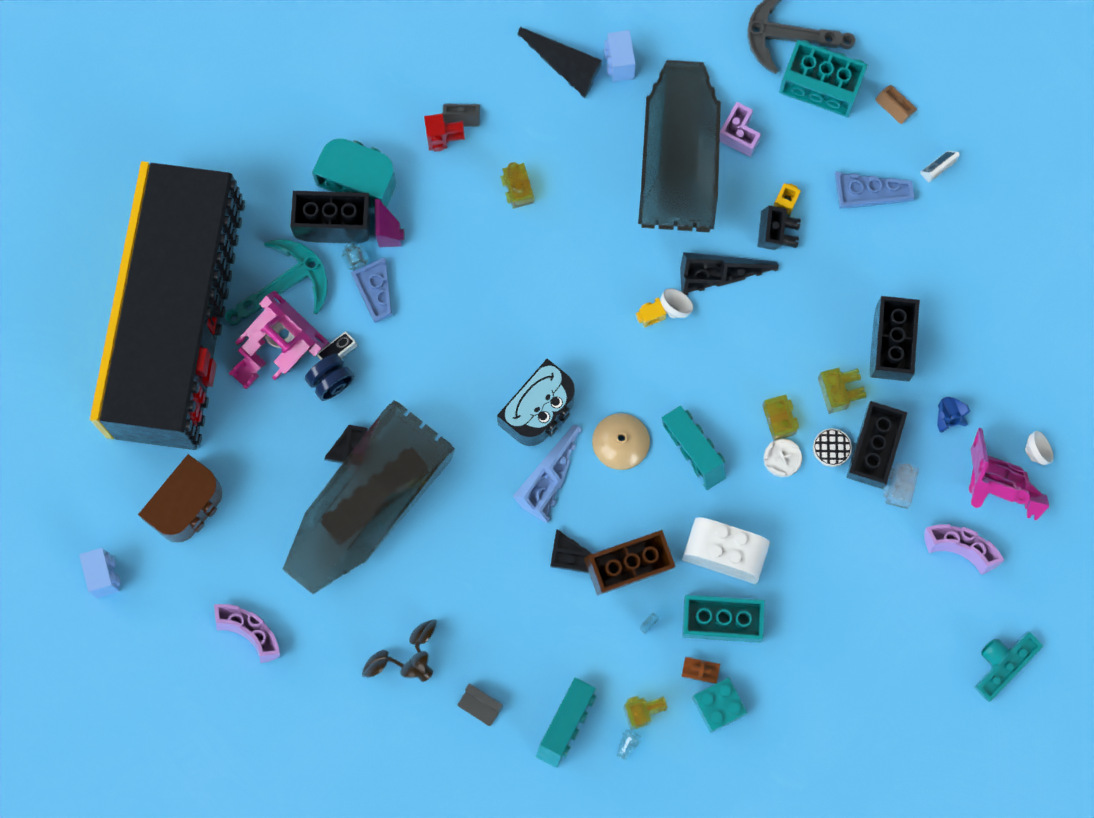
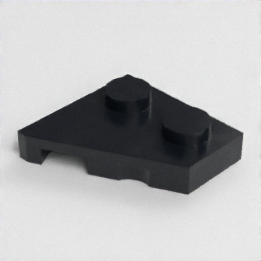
(345, 444)
(568, 554)

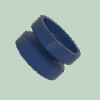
(329, 377)

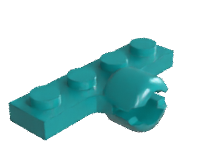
(1005, 663)

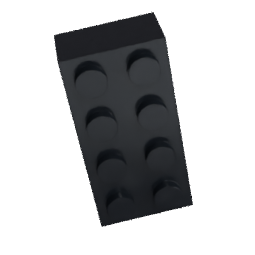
(876, 445)

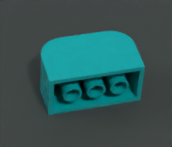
(355, 169)

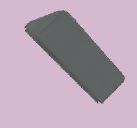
(462, 112)

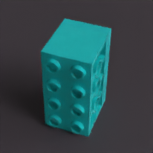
(822, 78)

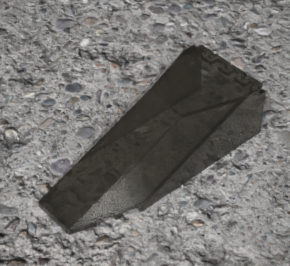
(680, 150)
(366, 497)

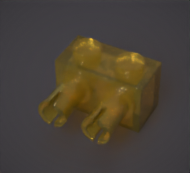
(517, 185)
(834, 392)
(639, 711)

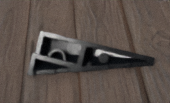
(568, 62)
(705, 270)

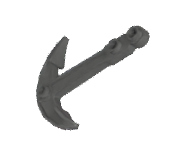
(777, 31)

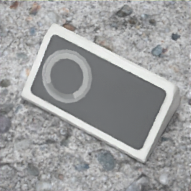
(939, 165)
(340, 346)

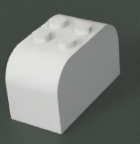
(726, 549)

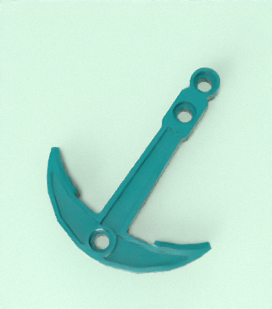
(294, 275)

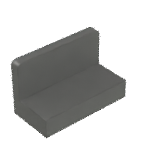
(480, 705)

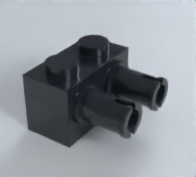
(772, 227)

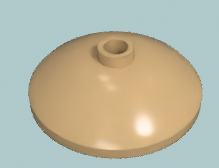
(616, 453)

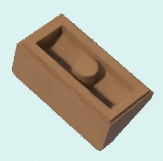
(895, 104)

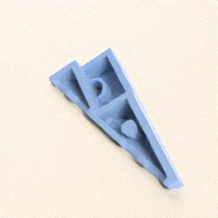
(540, 488)

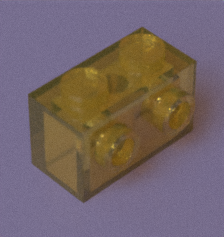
(780, 417)

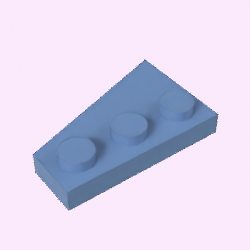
(374, 288)

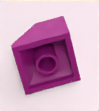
(387, 227)

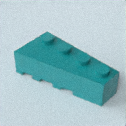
(695, 446)
(565, 722)

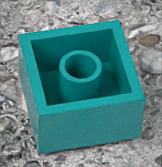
(719, 705)

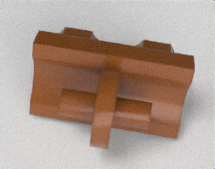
(700, 670)

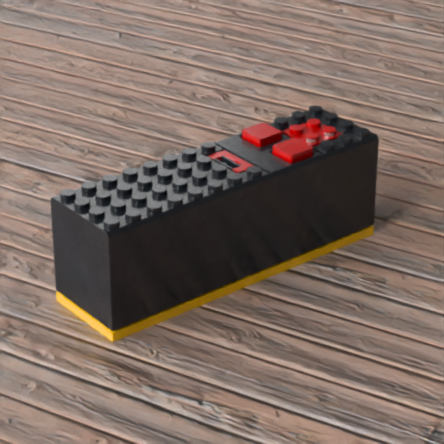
(168, 306)

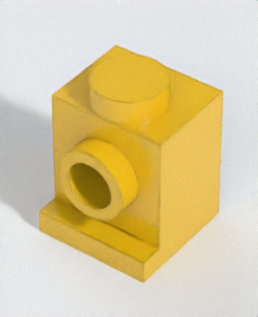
(791, 192)
(651, 313)

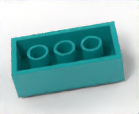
(723, 618)

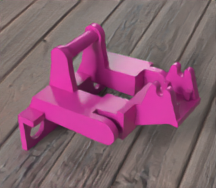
(291, 353)
(1002, 480)

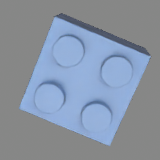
(619, 56)
(100, 573)

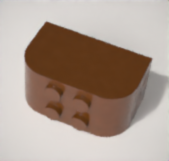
(183, 501)
(629, 562)

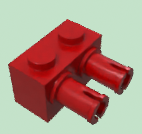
(440, 132)

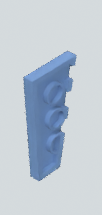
(868, 191)

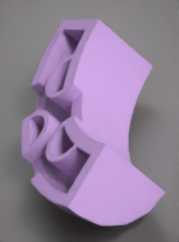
(965, 543)
(249, 626)

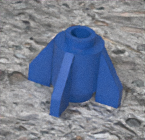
(951, 413)

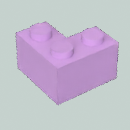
(736, 133)

